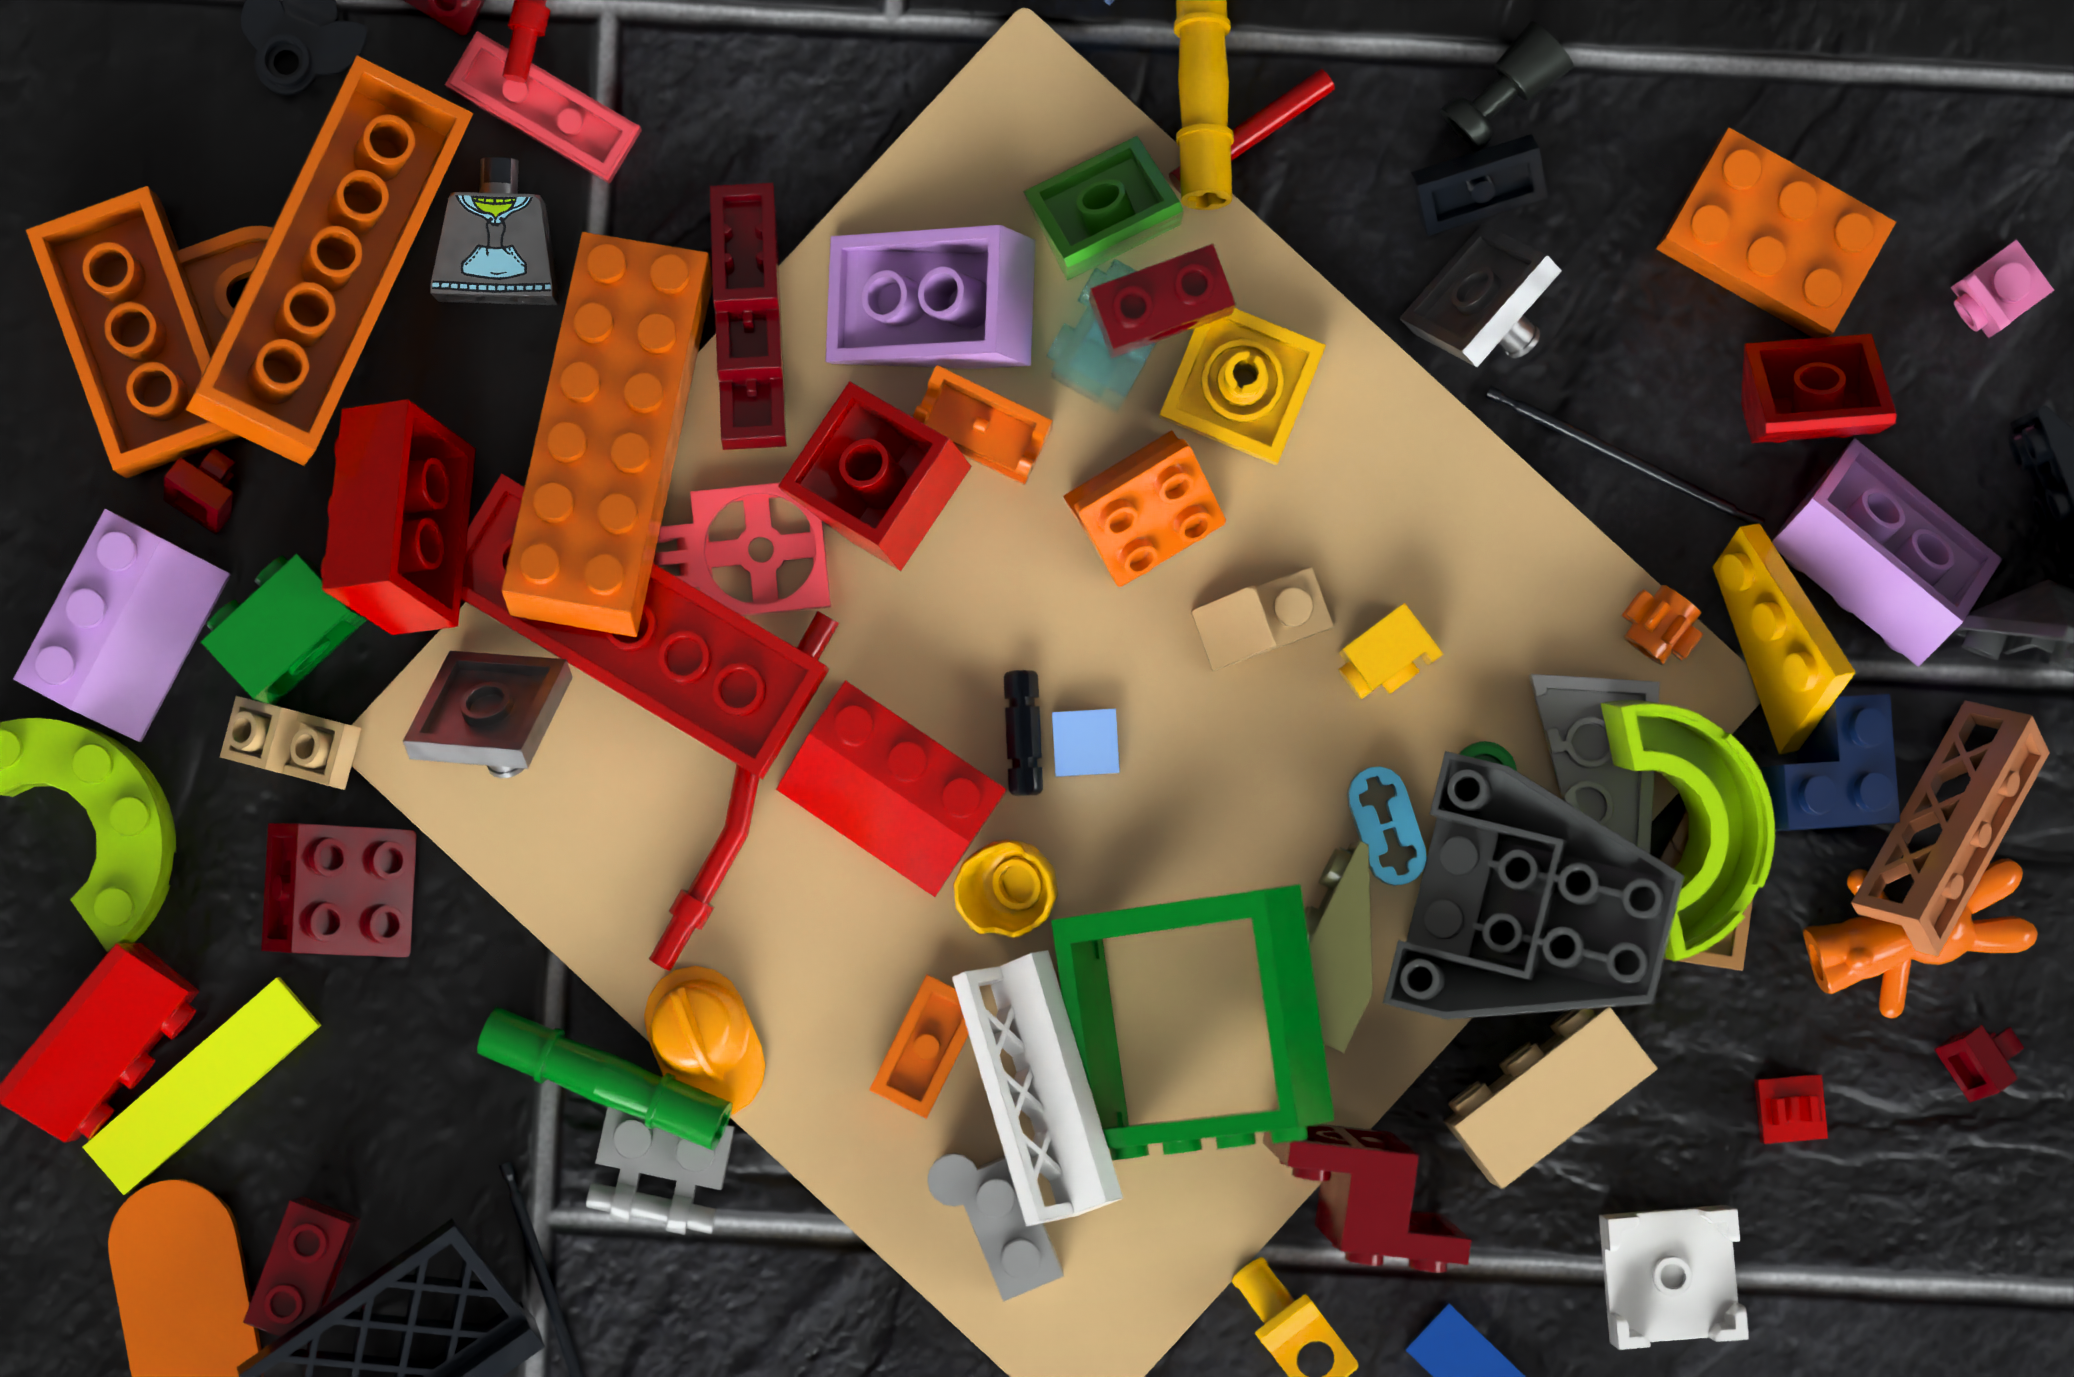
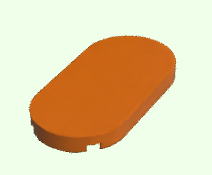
(181, 1282)

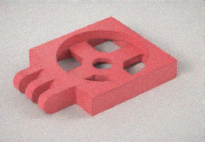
(698, 556)

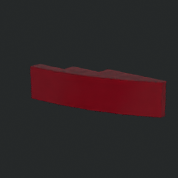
(748, 316)

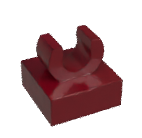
(202, 491)
(1980, 1060)

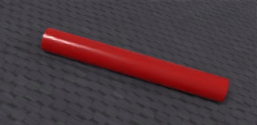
(1274, 115)

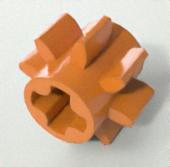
(1662, 624)

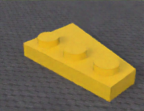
(1782, 637)

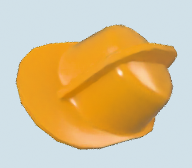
(705, 1035)

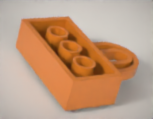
(142, 320)

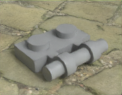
(654, 1152)

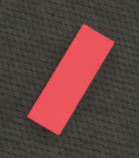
(544, 109)

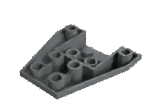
(2026, 619)
(1528, 905)

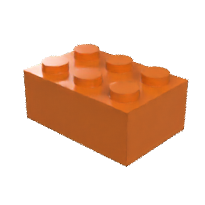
(1776, 235)

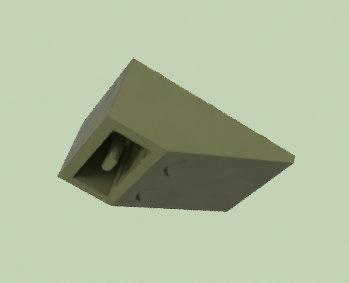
(1342, 944)

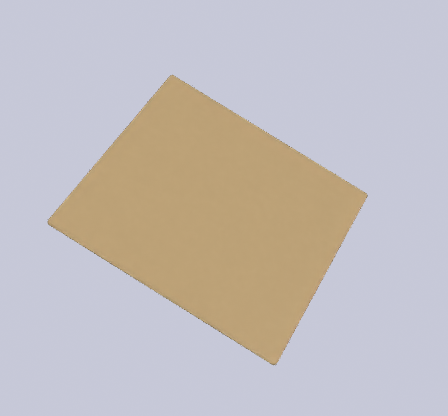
(1221, 773)

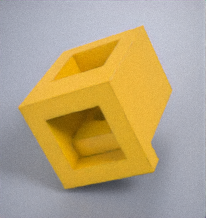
(1387, 653)

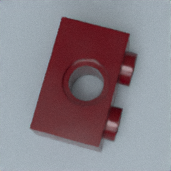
(1162, 301)
(301, 1265)

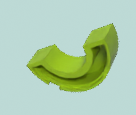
(124, 806)
(1726, 809)

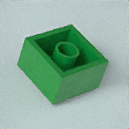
(280, 629)

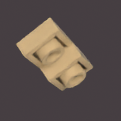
(290, 742)

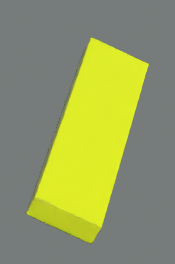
(201, 1086)

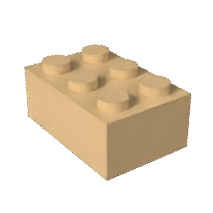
(1547, 1093)

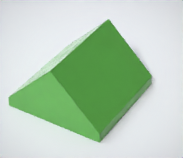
(1104, 207)

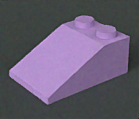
(931, 298)

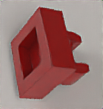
(1791, 1108)

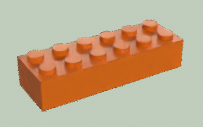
(330, 261)
(608, 434)

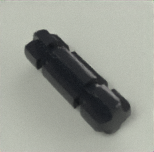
(1023, 732)

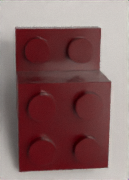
(1369, 1198)

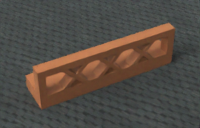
(1969, 837)

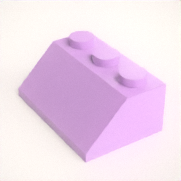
(1886, 553)
(122, 626)

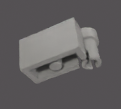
(1016, 1254)

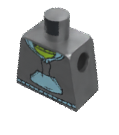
(495, 243)

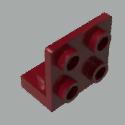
(338, 890)

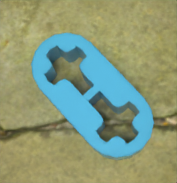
(1402, 821)

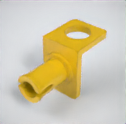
(1289, 1322)

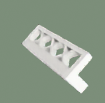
(1046, 1087)

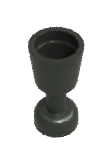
(1523, 70)

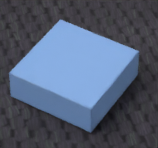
(1085, 742)

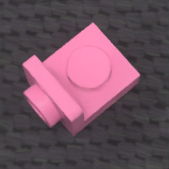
(2000, 290)

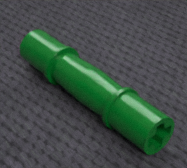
(604, 1078)

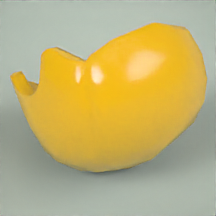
(1005, 888)

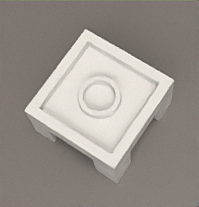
(1671, 1276)

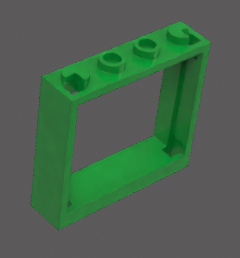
(1288, 1005)

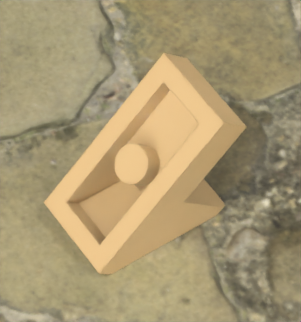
(1262, 618)

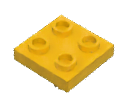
(1243, 383)

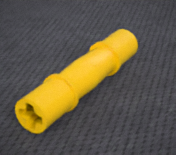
(1203, 99)

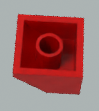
(1815, 389)
(876, 475)

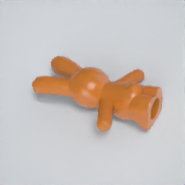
(1869, 946)

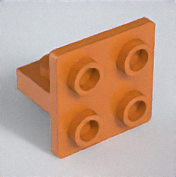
(1146, 508)

